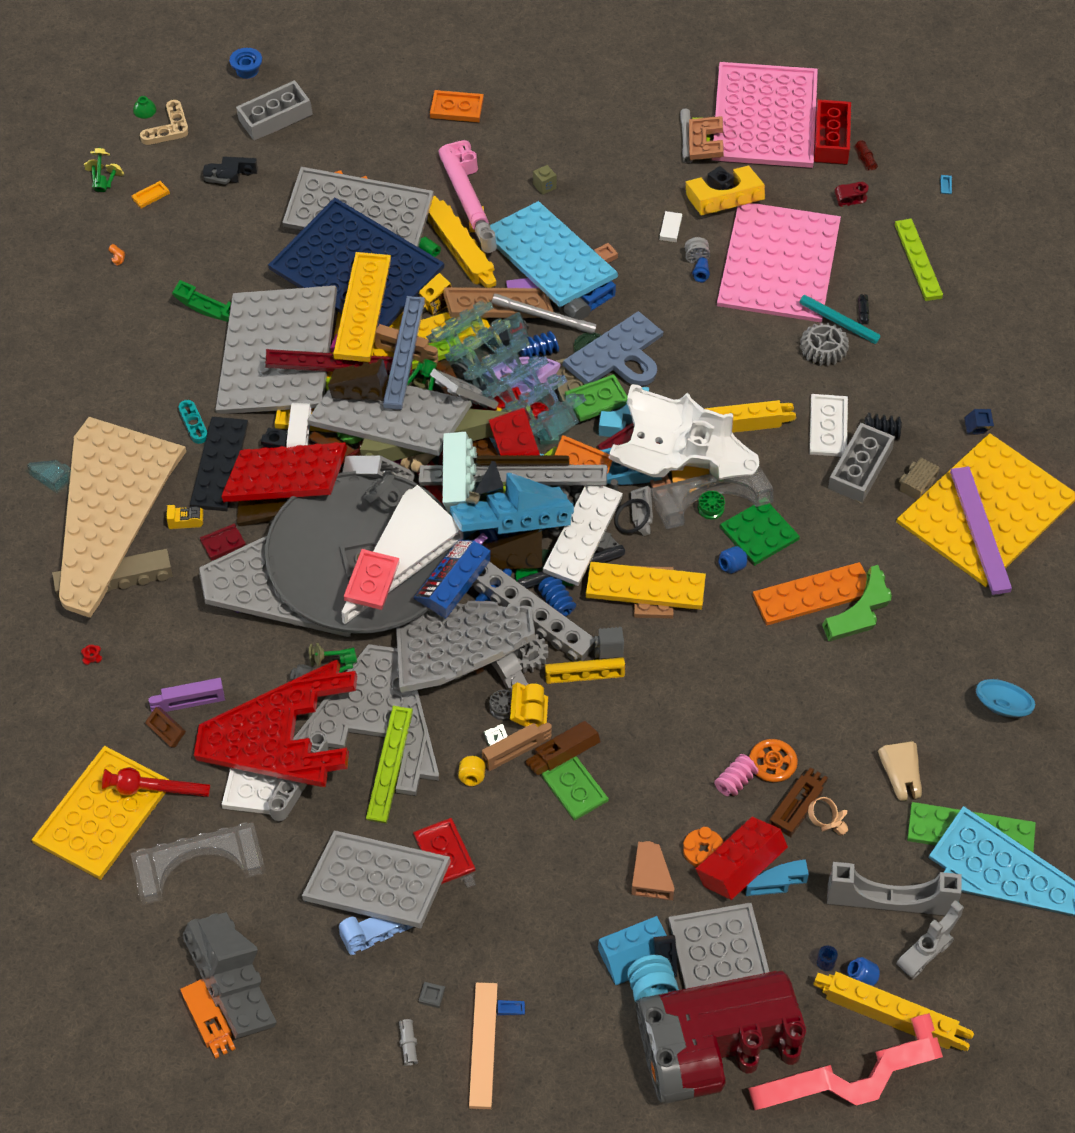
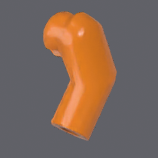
(118, 254)

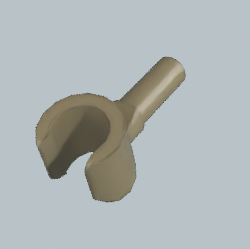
(473, 498)

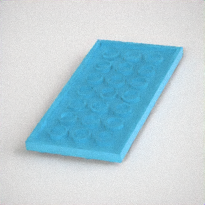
(551, 254)

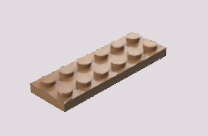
(463, 298)

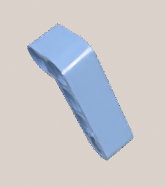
(366, 933)

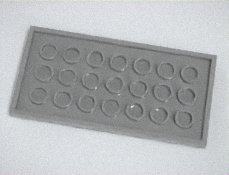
(389, 204)
(417, 426)

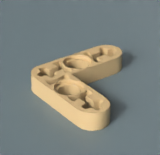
(171, 129)

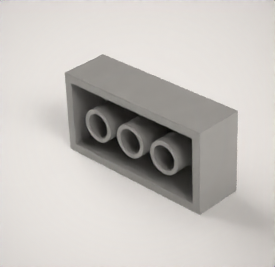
(274, 110)
(861, 462)

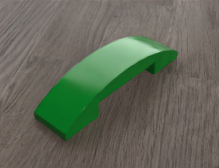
(200, 303)

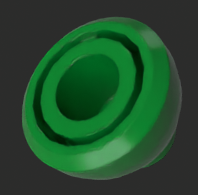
(144, 108)

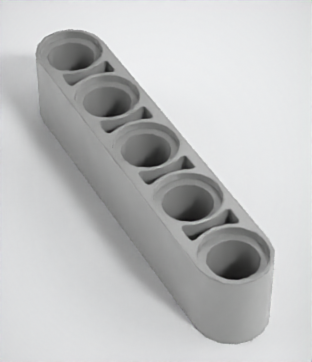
(288, 800)

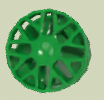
(711, 505)

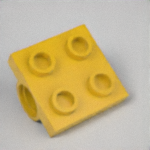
(528, 704)

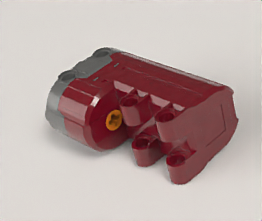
(696, 1027)

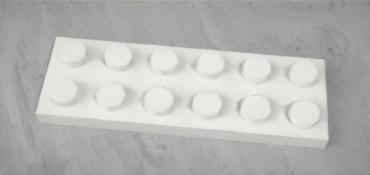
(581, 538)

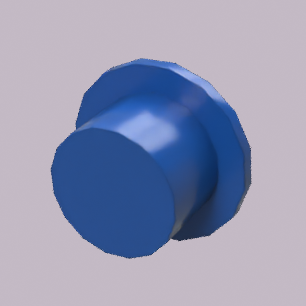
(246, 62)

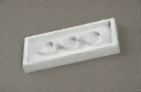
(828, 425)

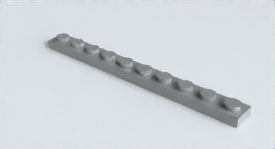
(548, 475)

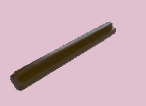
(523, 460)

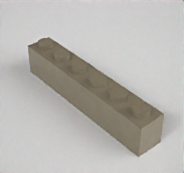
(134, 570)

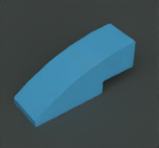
(778, 878)

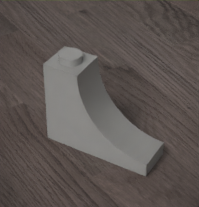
(375, 466)

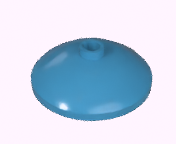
(1005, 698)

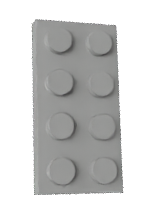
(463, 389)

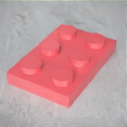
(371, 579)

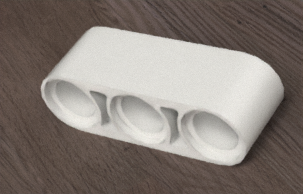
(298, 425)

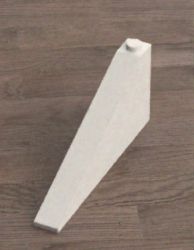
(415, 535)

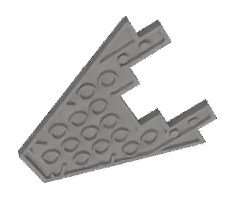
(243, 585)
(369, 713)

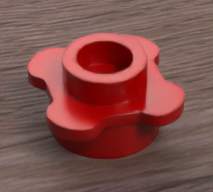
(91, 649)

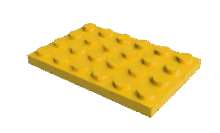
(94, 822)

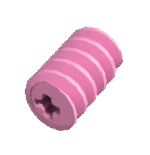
(736, 775)

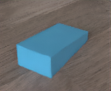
(946, 184)

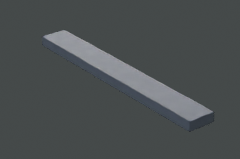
(404, 353)

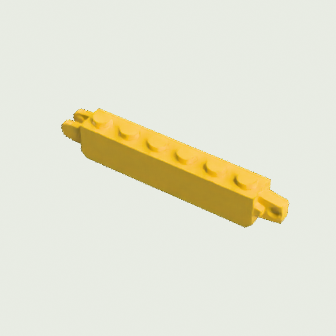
(461, 244)
(758, 415)
(889, 1008)

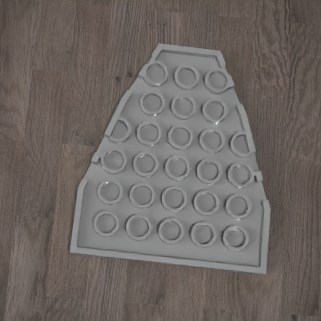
(472, 636)

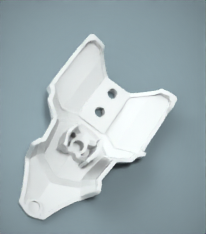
(686, 438)

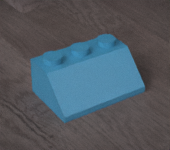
(627, 946)

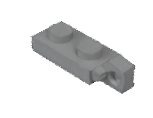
(639, 510)

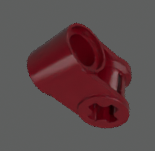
(850, 194)

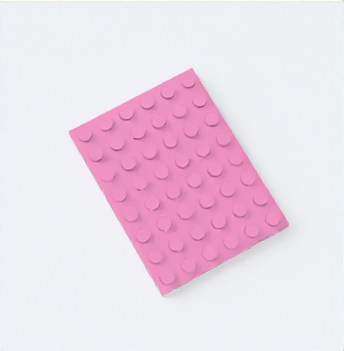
(767, 114)
(777, 260)

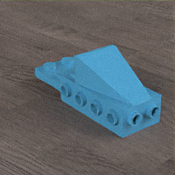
(524, 503)

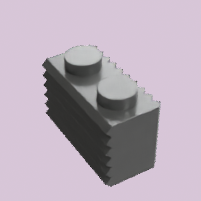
(609, 643)

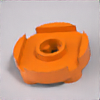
(699, 837)

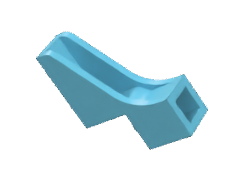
(615, 421)

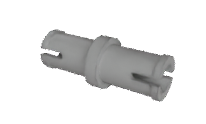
(408, 1042)

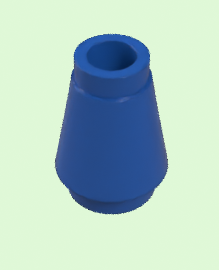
(701, 270)

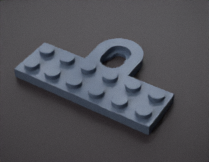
(614, 349)

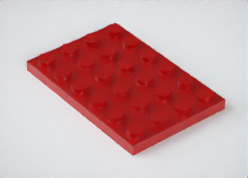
(284, 472)

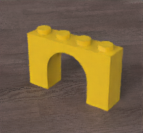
(708, 200)

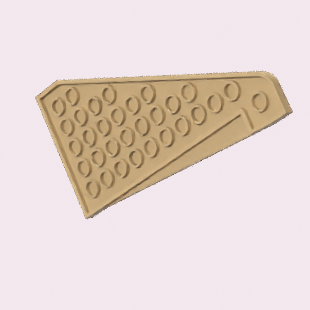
(110, 495)

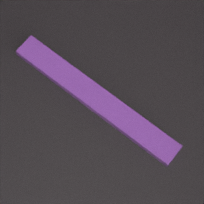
(981, 530)

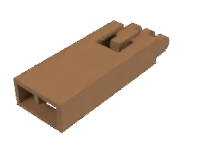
(387, 338)
(515, 745)

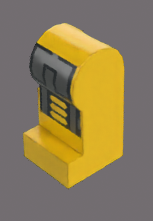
(184, 517)

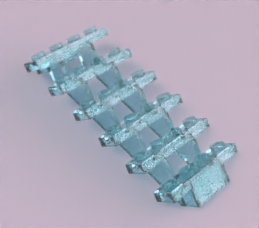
(549, 423)

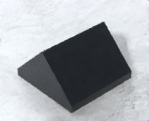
(490, 483)

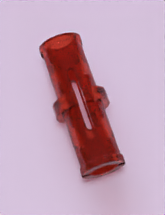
(866, 155)

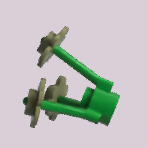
(426, 368)

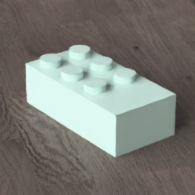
(458, 468)

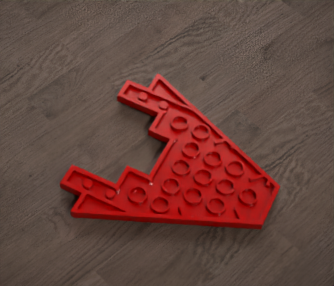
(261, 731)

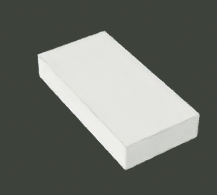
(670, 226)

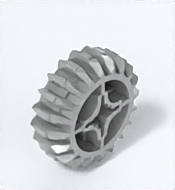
(824, 344)

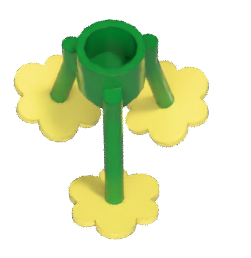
(100, 183)

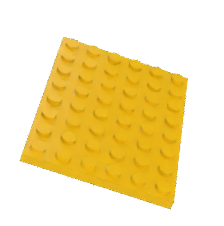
(1015, 496)

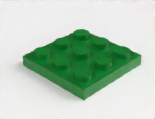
(759, 532)

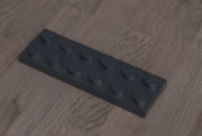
(219, 455)

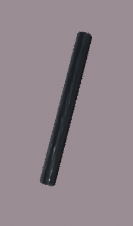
(599, 557)

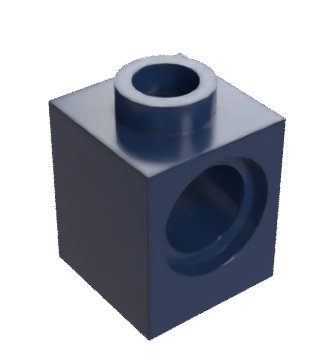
(979, 421)

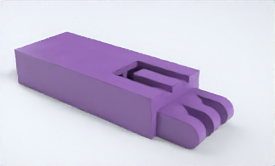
(188, 695)

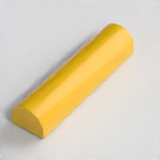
(585, 670)

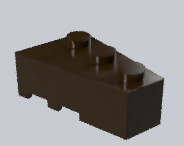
(360, 382)
(517, 551)

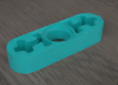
(194, 415)

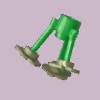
(347, 656)

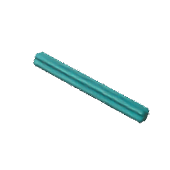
(840, 319)

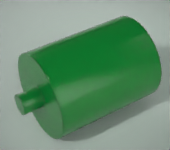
(429, 246)

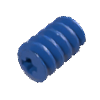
(540, 344)
(557, 595)

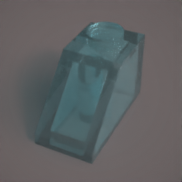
(51, 474)

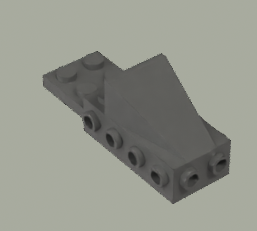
(227, 970)

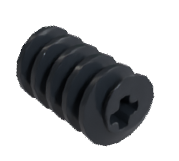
(887, 426)

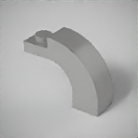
(509, 671)

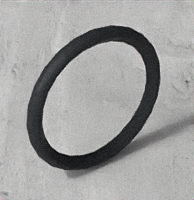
(623, 506)

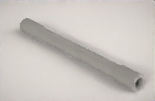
(542, 313)

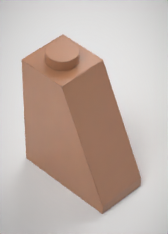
(651, 873)

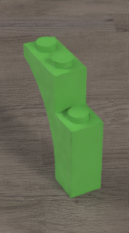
(860, 616)

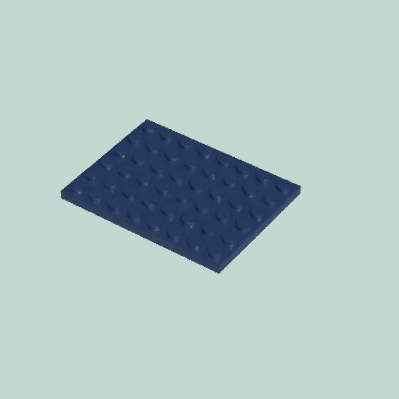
(327, 250)

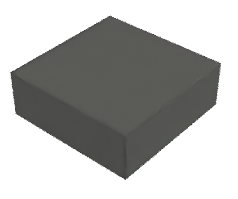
(431, 995)

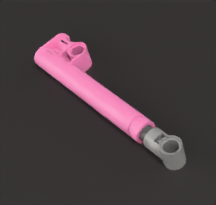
(459, 164)

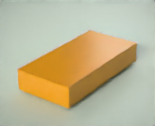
(150, 194)

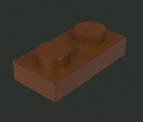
(165, 727)

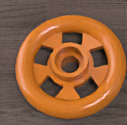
(776, 745)

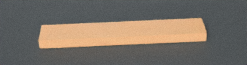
(483, 1046)

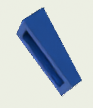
(510, 1007)

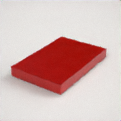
(445, 840)

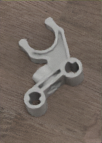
(937, 937)

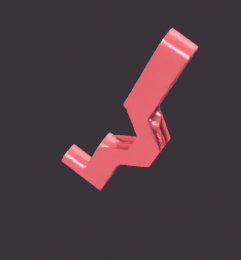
(856, 1092)

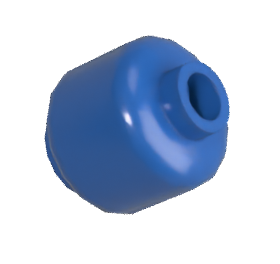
(733, 559)
(864, 971)

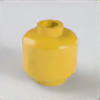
(471, 770)

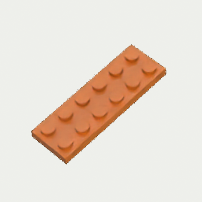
(811, 593)

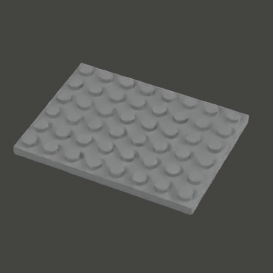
(277, 321)

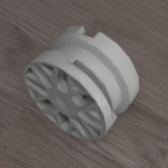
(697, 248)

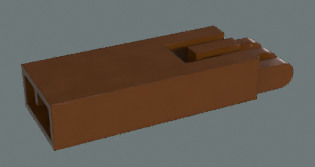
(563, 748)
(793, 811)

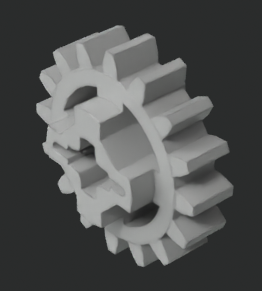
(535, 656)

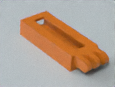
(203, 1009)

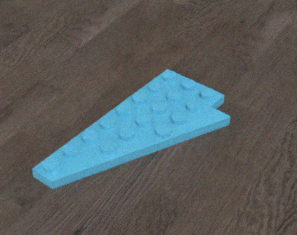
(1001, 867)

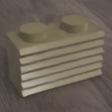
(919, 478)

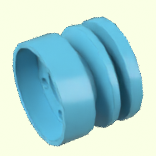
(651, 976)

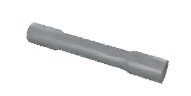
(685, 116)

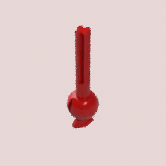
(129, 782)

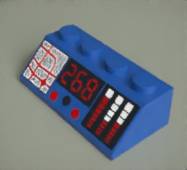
(453, 577)

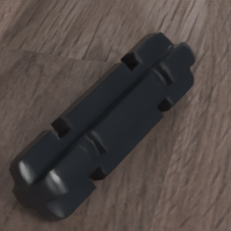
(863, 309)

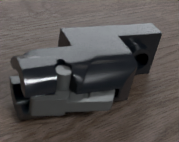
(229, 169)

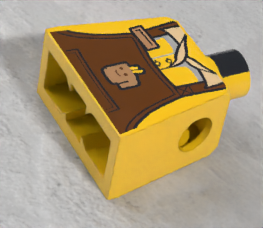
(434, 294)

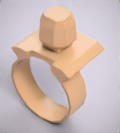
(838, 826)

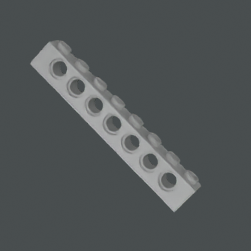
(553, 619)

